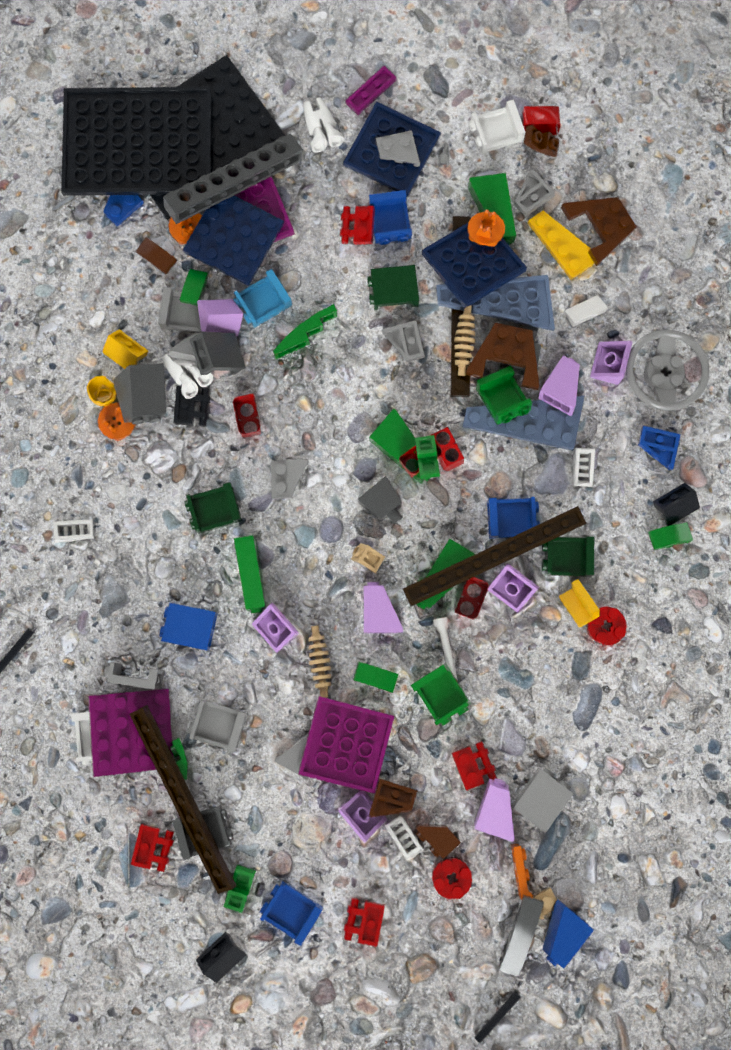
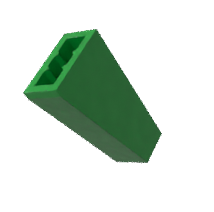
(492, 194)
(394, 440)
(450, 555)
(250, 573)

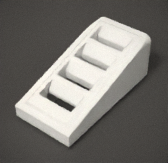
(576, 458)
(65, 524)
(408, 855)

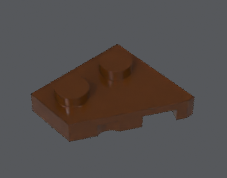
(392, 799)

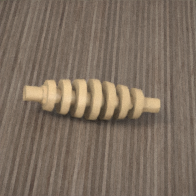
(464, 341)
(319, 661)

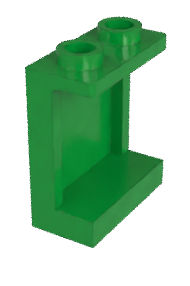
(503, 396)
(442, 694)

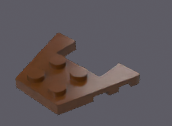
(608, 219)
(508, 346)

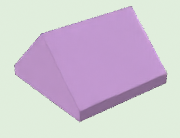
(220, 316)
(611, 361)
(512, 587)
(275, 628)
(356, 814)

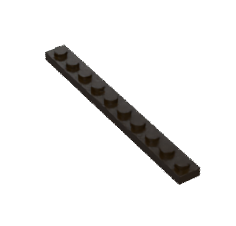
(459, 384)
(494, 556)
(182, 800)

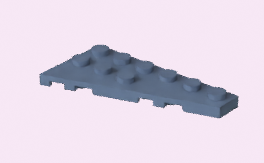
(518, 301)
(541, 425)

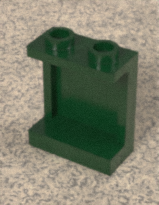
(393, 286)
(213, 509)
(569, 557)

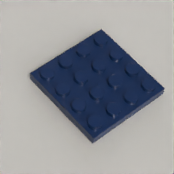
(364, 155)
(234, 238)
(472, 268)

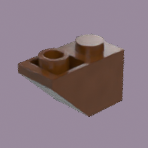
(439, 837)

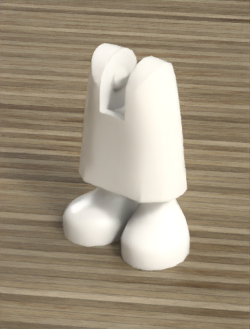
(321, 122)
(183, 371)

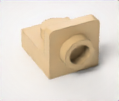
(367, 557)
(549, 900)

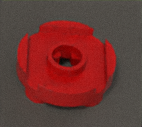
(617, 628)
(441, 882)

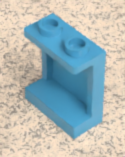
(263, 299)

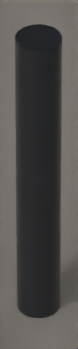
(15, 649)
(497, 1017)

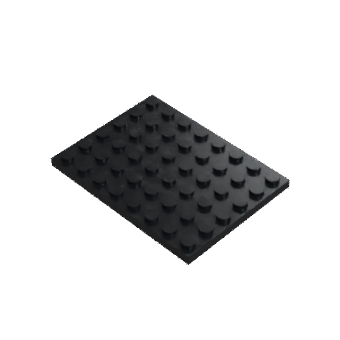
(237, 117)
(134, 139)

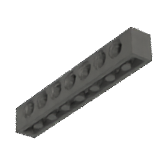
(232, 178)

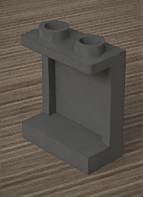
(217, 352)
(216, 822)

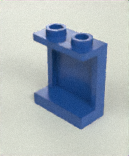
(391, 217)
(511, 516)
(188, 626)
(291, 912)

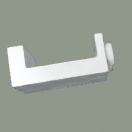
(497, 128)
(83, 738)

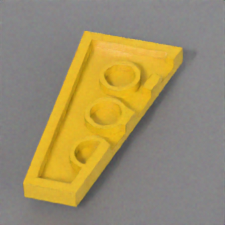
(562, 244)

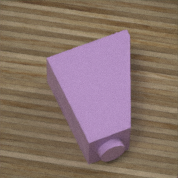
(562, 386)
(378, 611)
(495, 811)

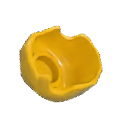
(101, 391)

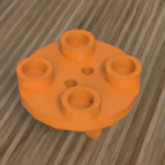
(486, 228)
(181, 234)
(110, 427)

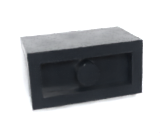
(677, 503)
(220, 958)

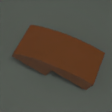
(541, 142)
(156, 255)

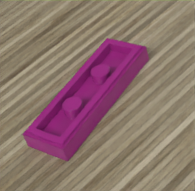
(371, 90)

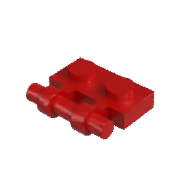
(363, 225)
(468, 768)
(146, 845)
(370, 924)

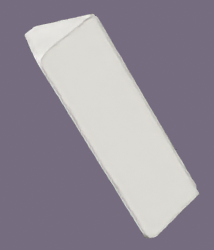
(585, 310)

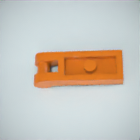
(521, 873)

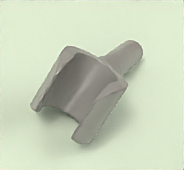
(444, 157)

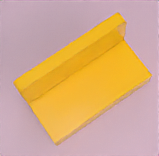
(123, 349)
(579, 604)

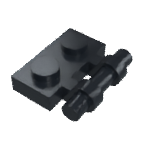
(185, 408)

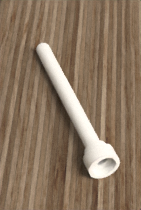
(442, 625)

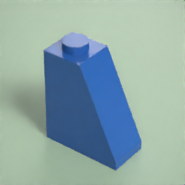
(565, 935)

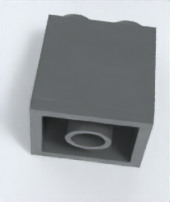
(141, 393)

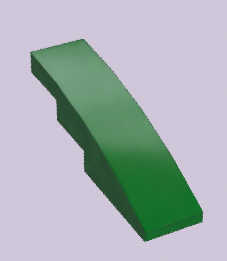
(299, 336)

